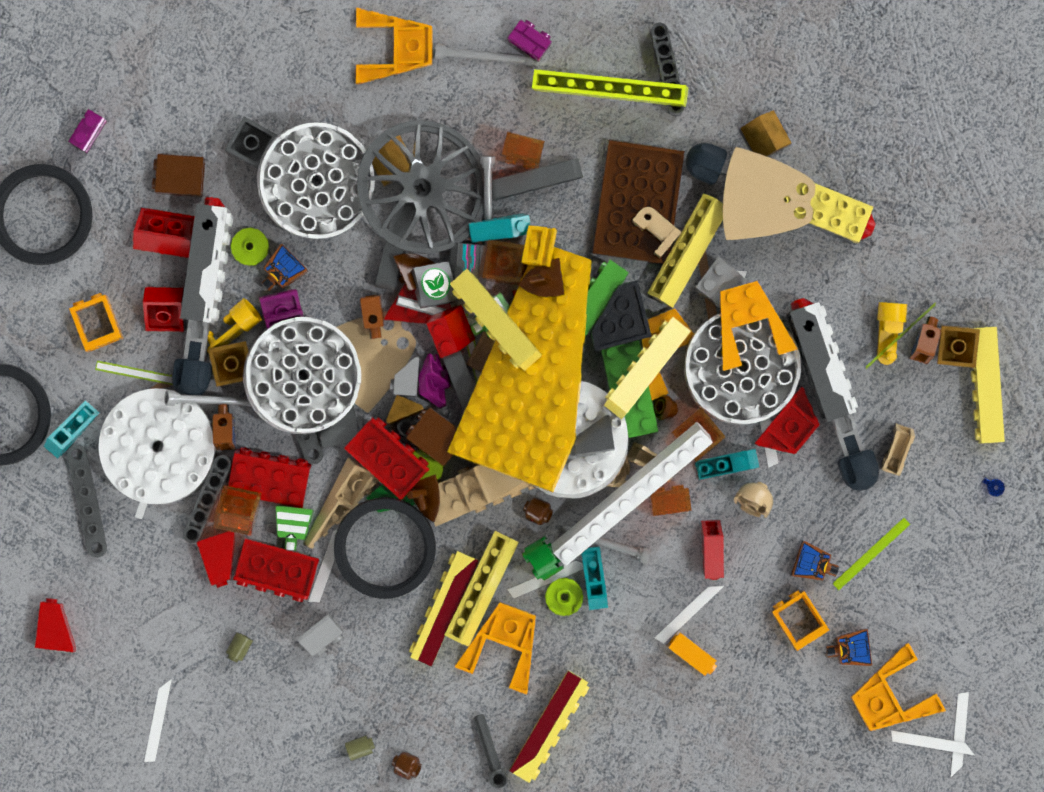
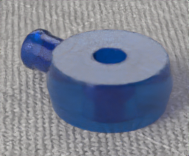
(990, 486)

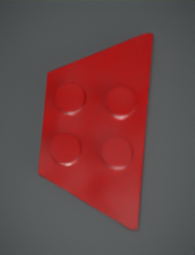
(404, 314)
(791, 426)

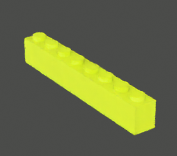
(610, 88)

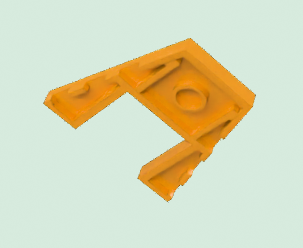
(411, 45)
(744, 306)
(657, 386)
(510, 628)
(877, 702)

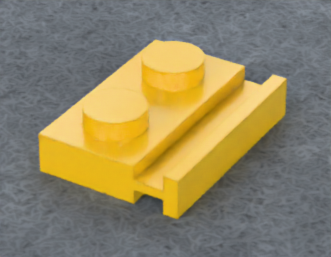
(539, 246)

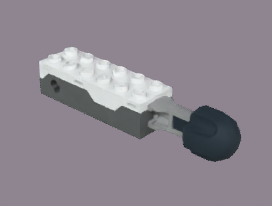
(202, 294)
(831, 391)

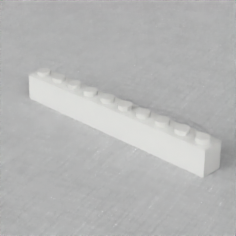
(631, 493)

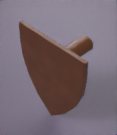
(406, 263)
(544, 280)
(426, 496)

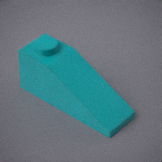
(499, 228)
(71, 429)
(594, 578)

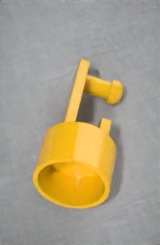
(244, 316)
(890, 324)

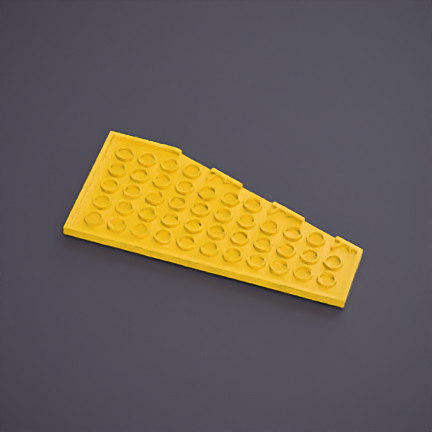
(528, 418)

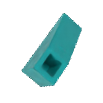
(727, 464)

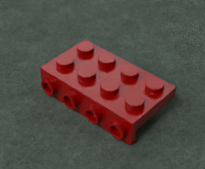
(387, 457)
(275, 477)
(276, 570)

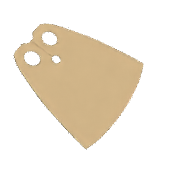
(756, 196)
(377, 361)

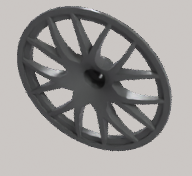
(430, 183)

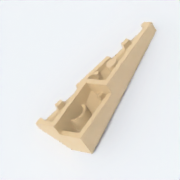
(347, 491)

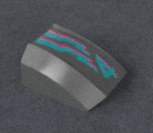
(468, 257)

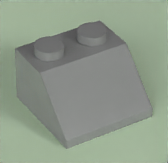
(719, 278)
(406, 380)
(321, 635)

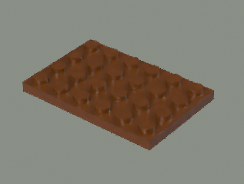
(633, 180)

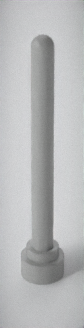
(442, 52)
(487, 163)
(172, 398)
(642, 554)

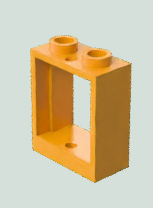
(104, 340)
(809, 637)
(692, 654)

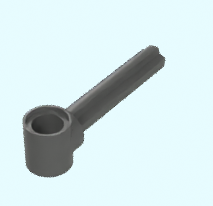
(489, 750)

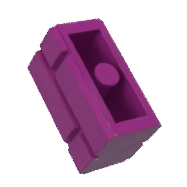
(530, 40)
(87, 131)

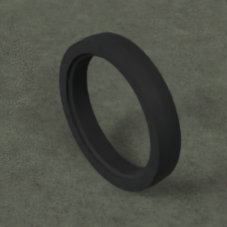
(84, 225)
(44, 415)
(361, 585)

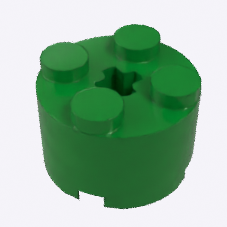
(542, 559)

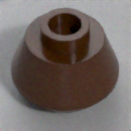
(665, 408)

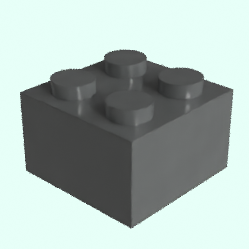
(250, 142)

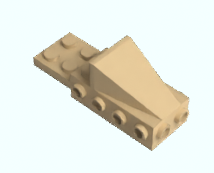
(474, 490)

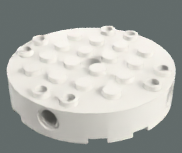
(287, 175)
(274, 382)
(734, 394)
(129, 451)
(592, 473)

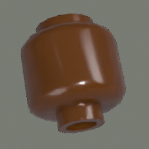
(538, 511)
(406, 765)

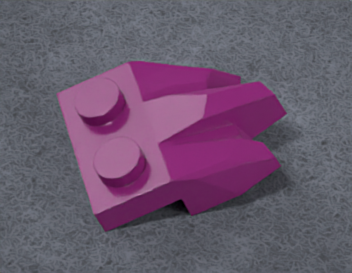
(280, 307)
(434, 380)

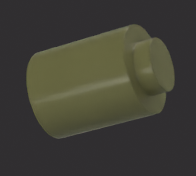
(238, 647)
(359, 747)

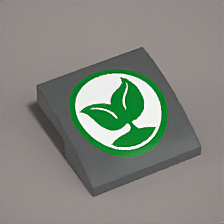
(433, 284)

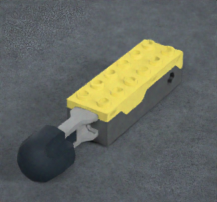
(832, 211)

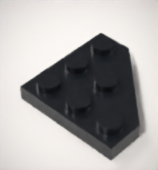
(621, 319)

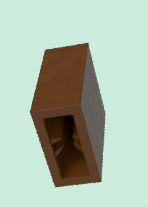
(179, 175)
(432, 435)

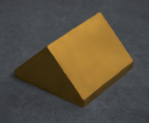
(766, 134)
(394, 156)
(958, 346)
(228, 362)
(402, 409)

